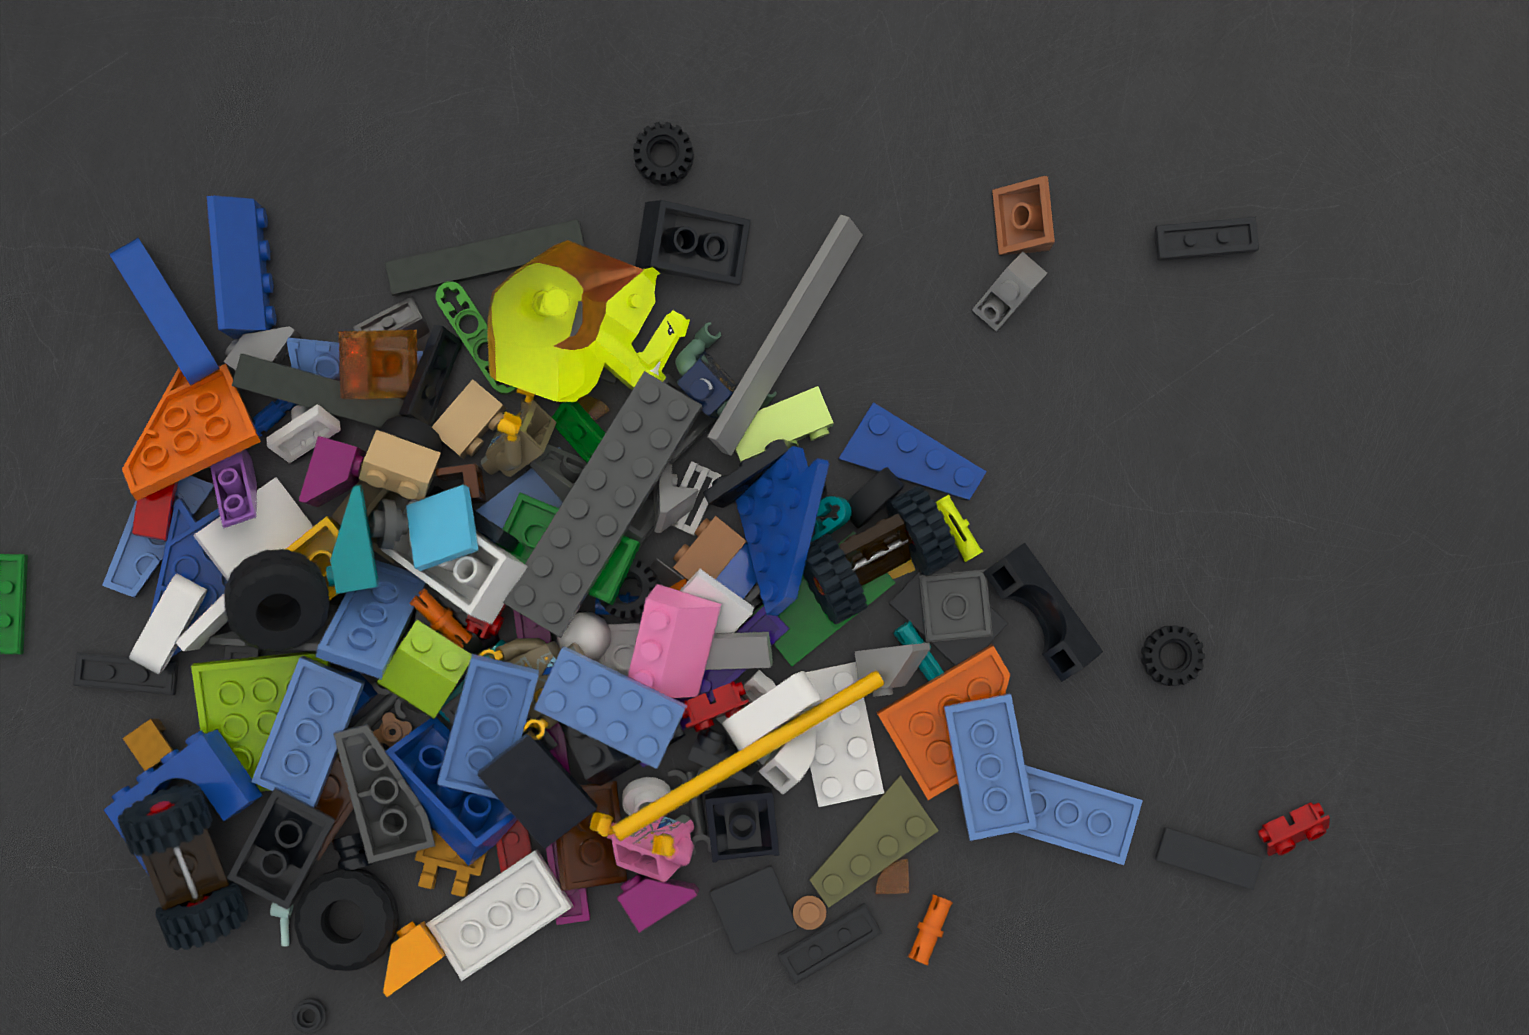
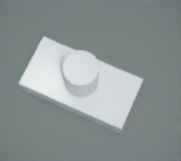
(302, 432)

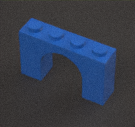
(204, 762)

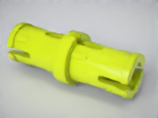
(968, 548)

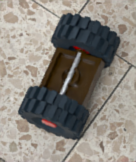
(910, 533)
(183, 866)

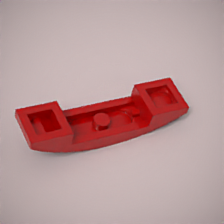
(155, 513)

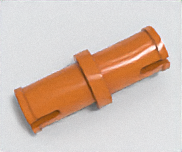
(440, 618)
(930, 929)

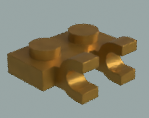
(444, 856)

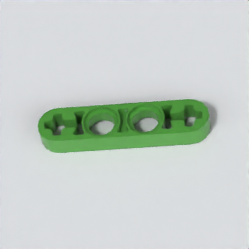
(474, 340)

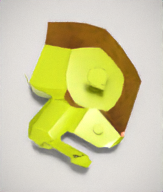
(535, 315)

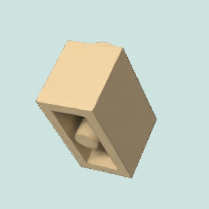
(469, 419)
(399, 466)

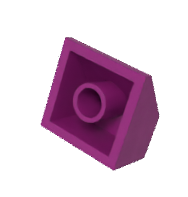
(331, 472)
(650, 899)

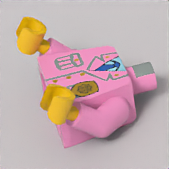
(653, 850)

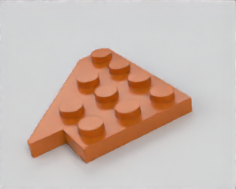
(189, 432)
(919, 719)

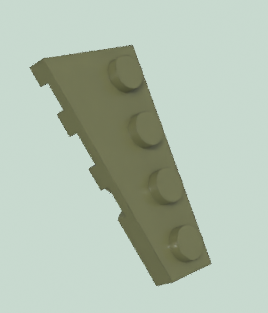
(881, 837)

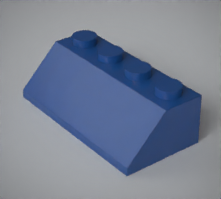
(240, 265)
(462, 818)

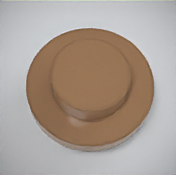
(809, 912)

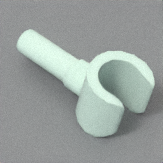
(285, 915)

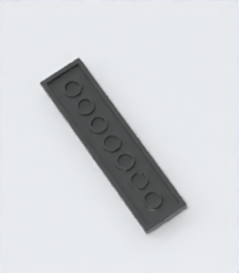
(603, 503)

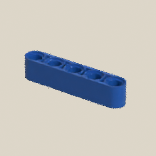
(164, 311)

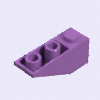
(235, 488)

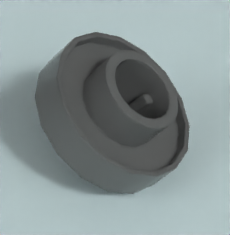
(388, 524)

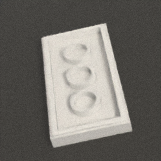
(499, 914)

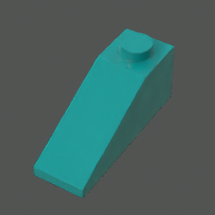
(353, 556)

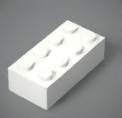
(472, 582)

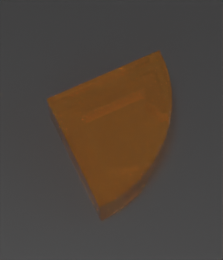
(593, 407)
(894, 878)

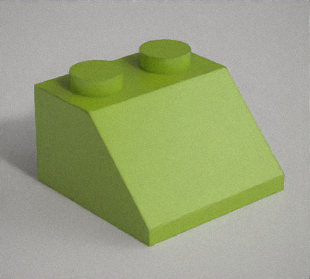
(425, 669)

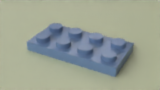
(371, 622)
(610, 707)
(486, 720)
(302, 737)
(990, 767)
(1081, 816)

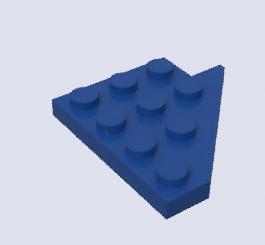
(779, 524)
(189, 559)

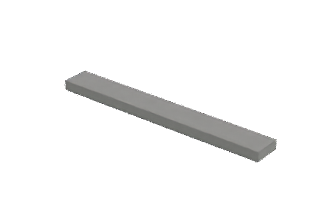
(785, 335)

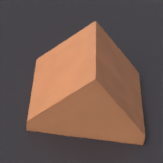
(1024, 217)

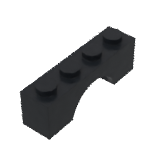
(1067, 641)

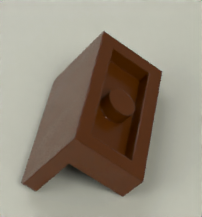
(472, 478)

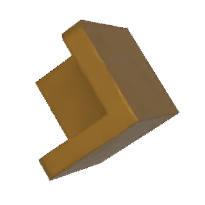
(148, 743)

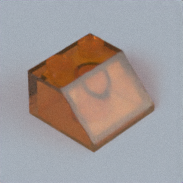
(377, 363)

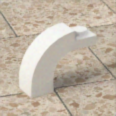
(790, 760)

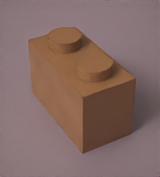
(710, 551)

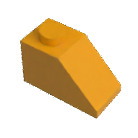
(410, 955)

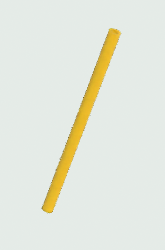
(747, 756)

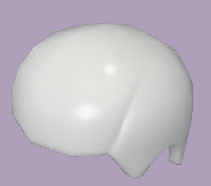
(589, 633)

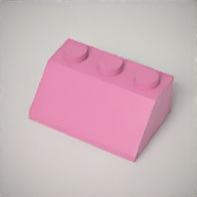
(674, 642)

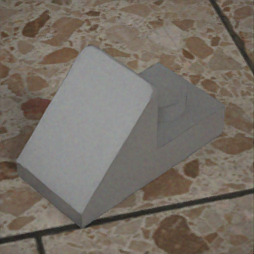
(670, 501)

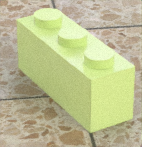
(788, 420)

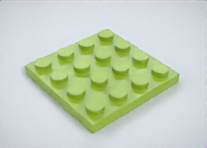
(244, 700)

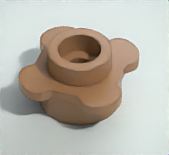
(390, 722)

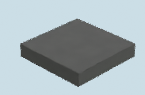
(955, 606)

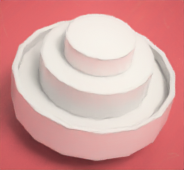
(642, 793)

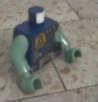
(703, 378)

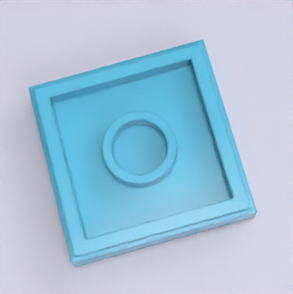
(442, 527)

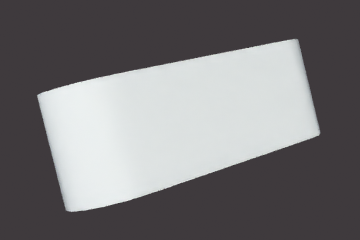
(168, 623)
(772, 710)

